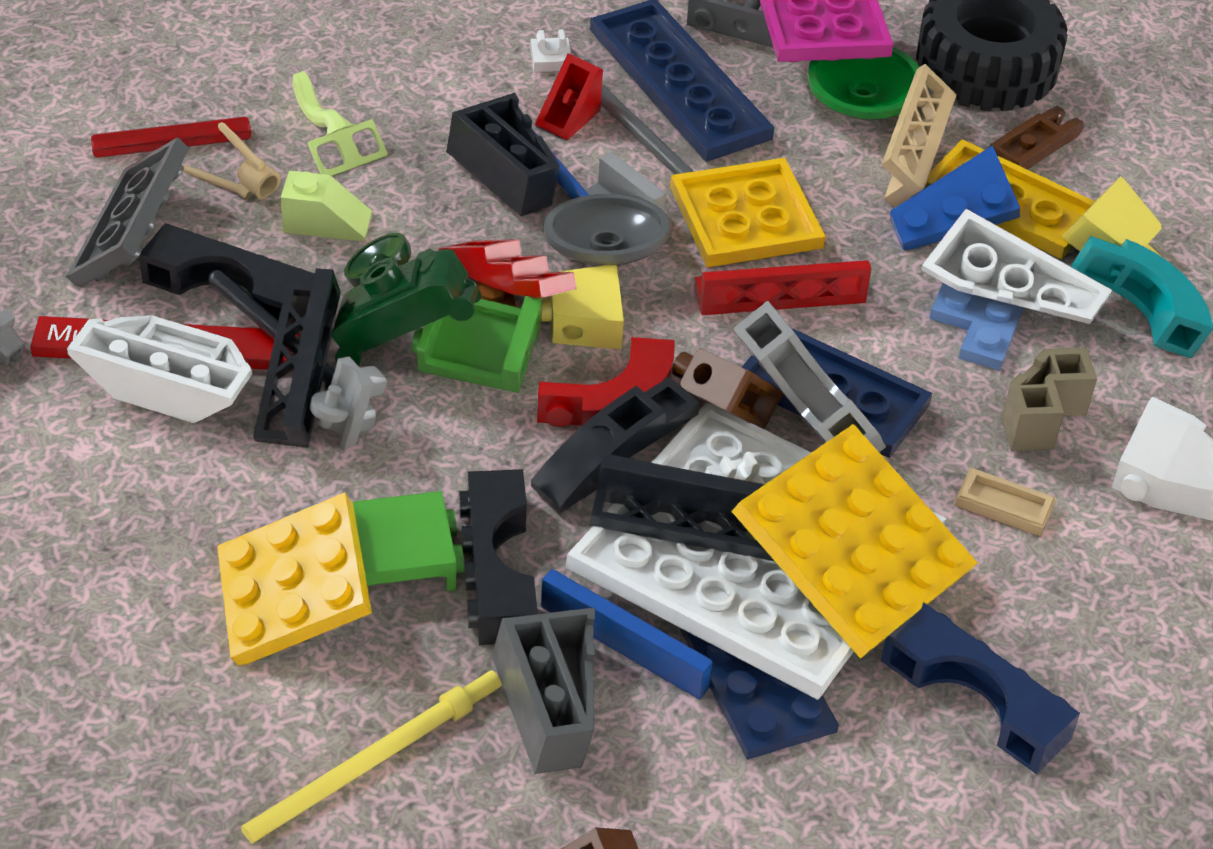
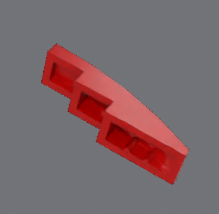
(504, 268)

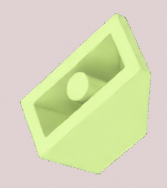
(322, 208)

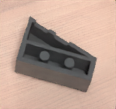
(550, 684)

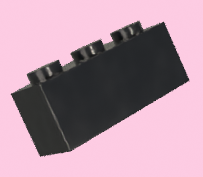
(505, 153)

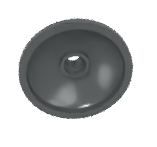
(606, 229)

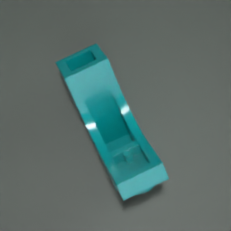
(1155, 286)

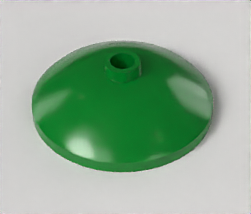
(863, 86)

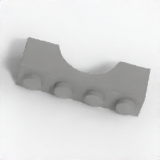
(800, 376)

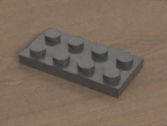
(128, 214)

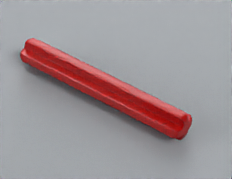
(155, 137)

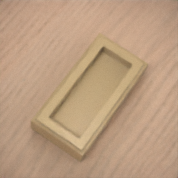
(1005, 501)

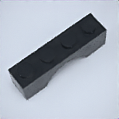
(183, 260)
(496, 513)

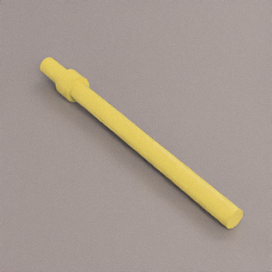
(452, 704)

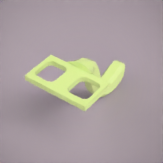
(338, 129)

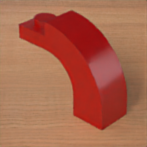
(577, 403)

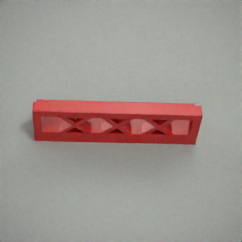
(783, 287)

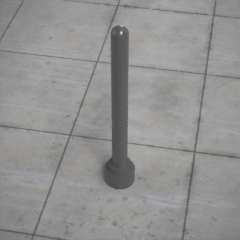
(643, 133)

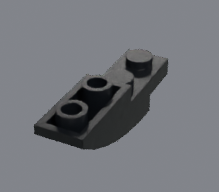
(617, 430)

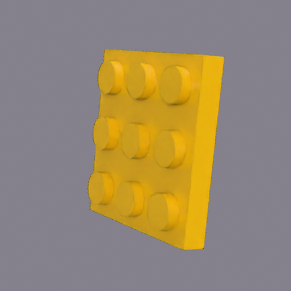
(746, 212)
(293, 580)

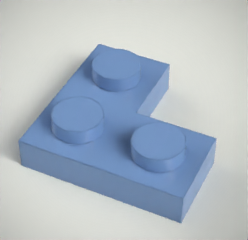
(988, 323)

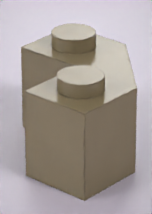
(1053, 387)

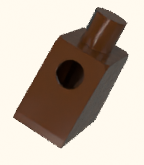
(727, 386)

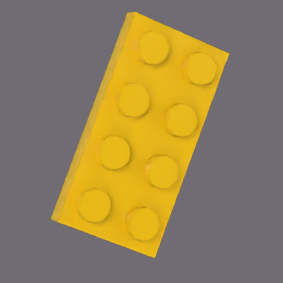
(1045, 206)

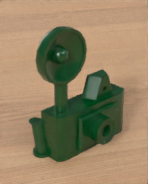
(399, 294)

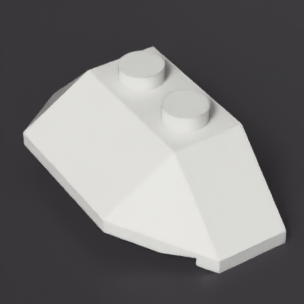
(161, 365)

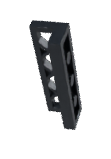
(307, 363)
(680, 492)

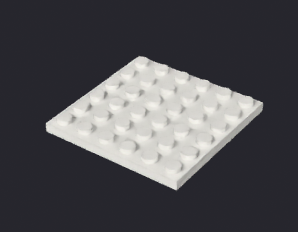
(714, 594)

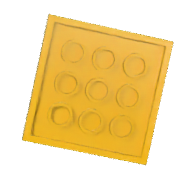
(855, 539)

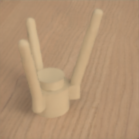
(254, 174)

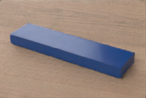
(630, 635)

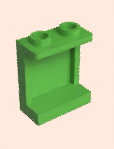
(484, 350)
(408, 539)

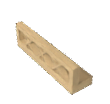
(917, 135)

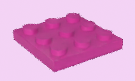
(827, 29)

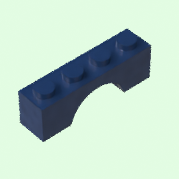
(1031, 718)

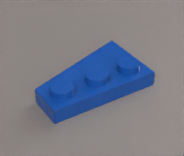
(974, 186)

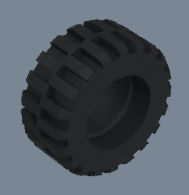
(993, 49)

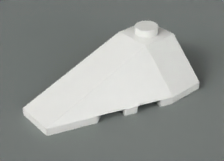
(1002, 267)
(1168, 462)

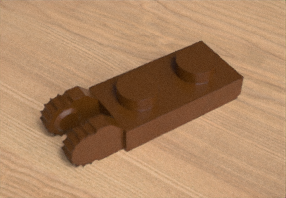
(1037, 138)

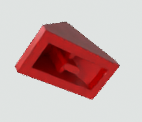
(572, 98)

